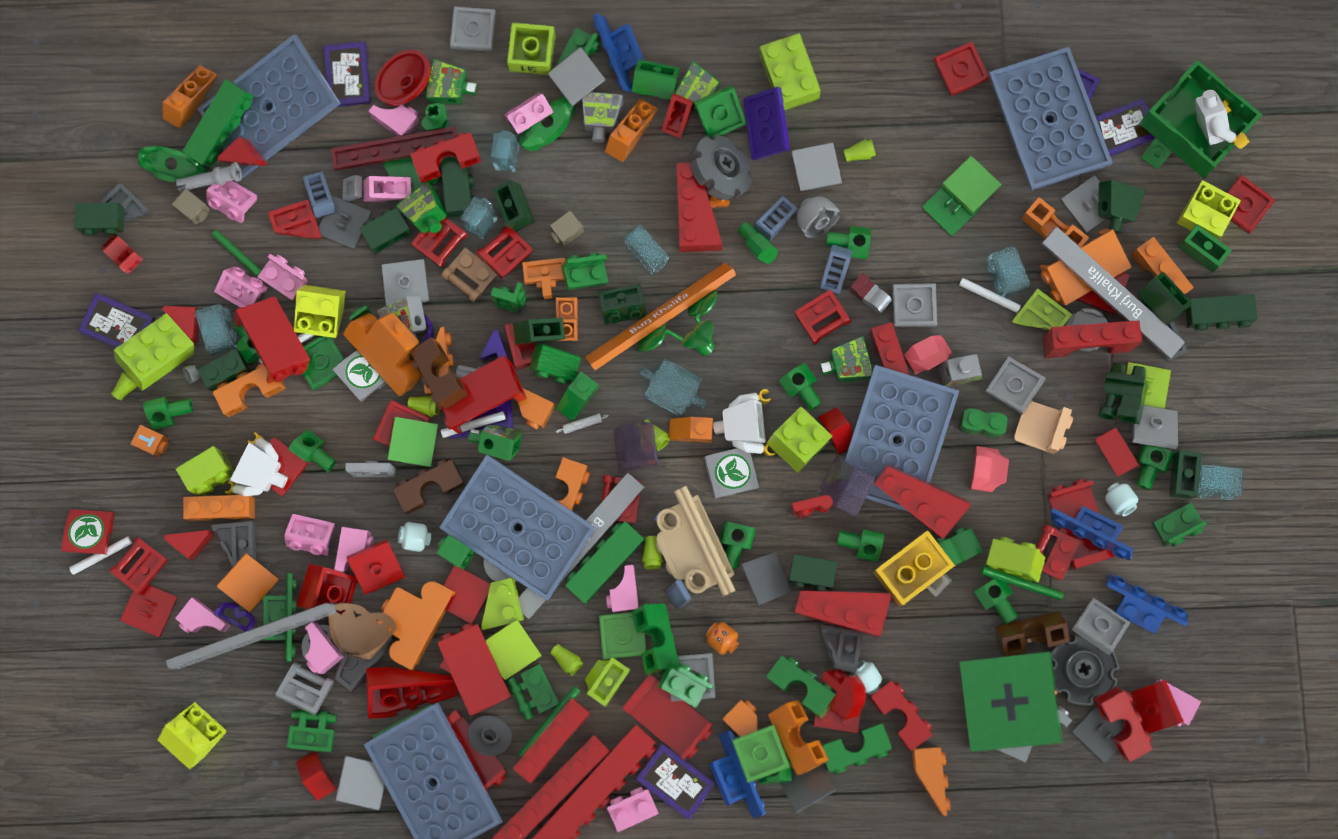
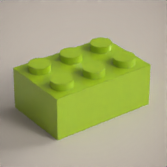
(791, 70)
(154, 352)

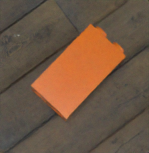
(1067, 286)

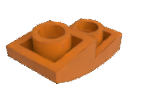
(568, 310)

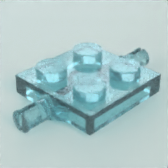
(673, 387)

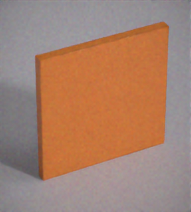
(247, 582)

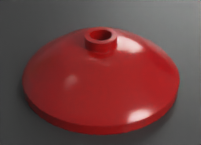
(402, 77)

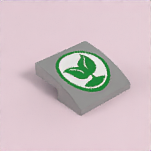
(359, 376)
(731, 473)

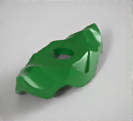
(539, 136)
(155, 159)

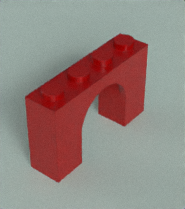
(1117, 336)
(551, 740)

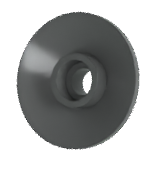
(491, 728)

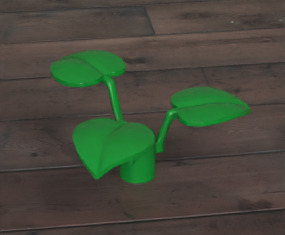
(698, 337)

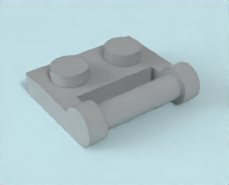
(302, 694)

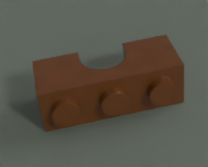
(428, 359)
(411, 492)
(1044, 628)

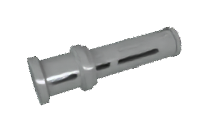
(217, 176)

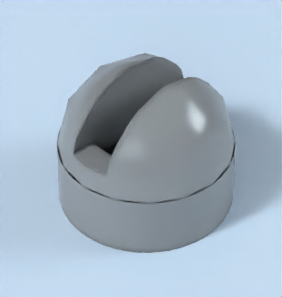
(191, 373)

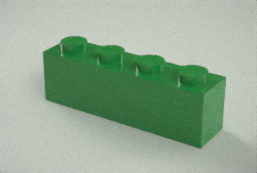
(218, 123)
(605, 562)

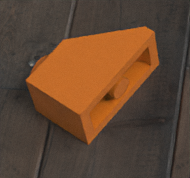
(536, 410)
(691, 429)
(742, 718)

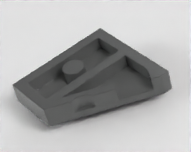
(132, 206)

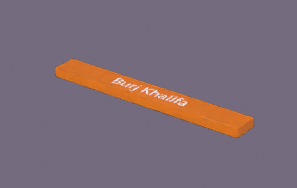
(660, 316)

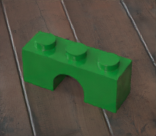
(655, 622)
(786, 674)
(874, 743)

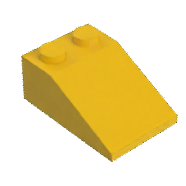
(913, 568)

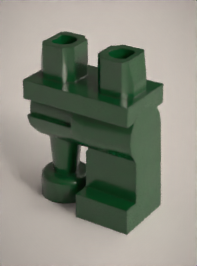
(1128, 388)

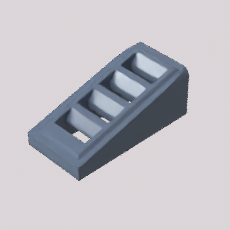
(321, 206)
(769, 230)
(838, 252)
(678, 594)

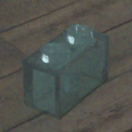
(505, 151)
(479, 217)
(646, 249)
(1008, 271)
(216, 329)
(1220, 481)

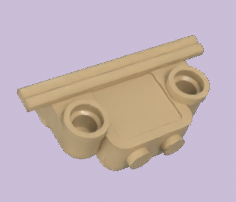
(693, 546)

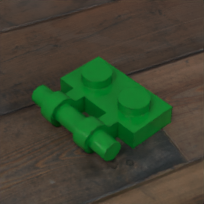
(539, 689)
(312, 738)

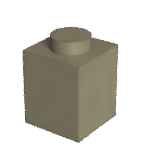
(191, 207)
(566, 229)

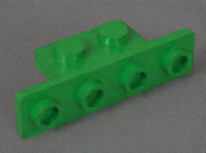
(278, 608)

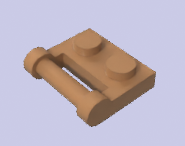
(474, 269)

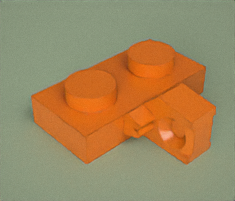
(544, 274)

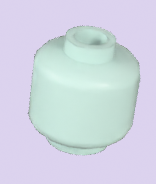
(1121, 499)
(414, 536)
(869, 675)

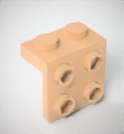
(1043, 427)

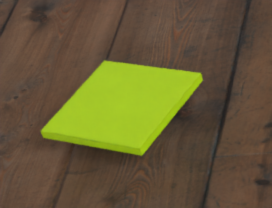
(1157, 382)
(512, 649)

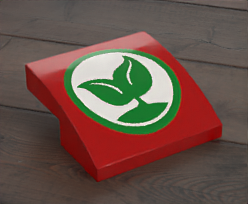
(87, 531)

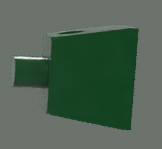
(1119, 203)

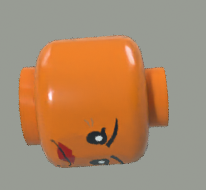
(722, 638)

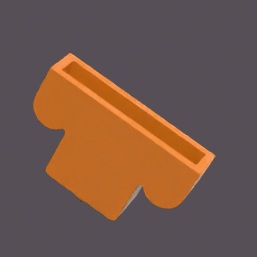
(387, 349)
(415, 621)

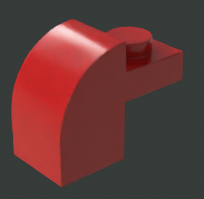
(121, 253)
(849, 695)

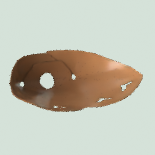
(359, 634)

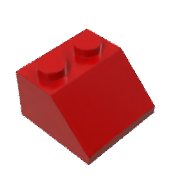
(326, 587)

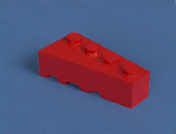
(696, 219)
(927, 502)
(845, 609)

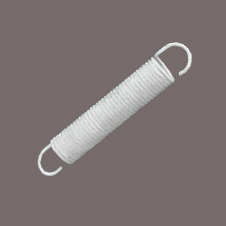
(582, 423)

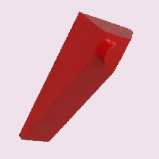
(399, 689)

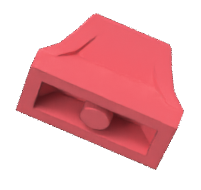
(927, 354)
(989, 469)

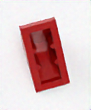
(677, 116)
(243, 153)
(186, 320)
(839, 428)
(190, 543)
(315, 776)

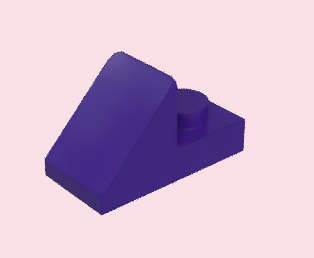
(493, 348)

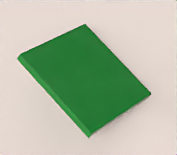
(947, 211)

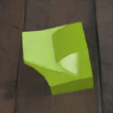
(605, 679)

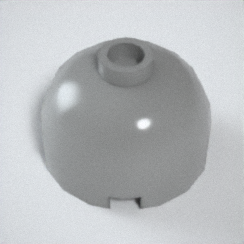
(816, 215)

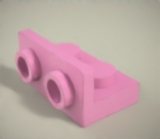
(528, 113)
(230, 199)
(283, 277)
(239, 287)
(309, 534)
(632, 809)

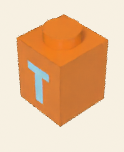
(150, 441)

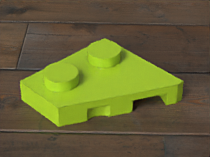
(1042, 313)
(502, 604)

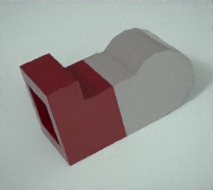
(870, 293)

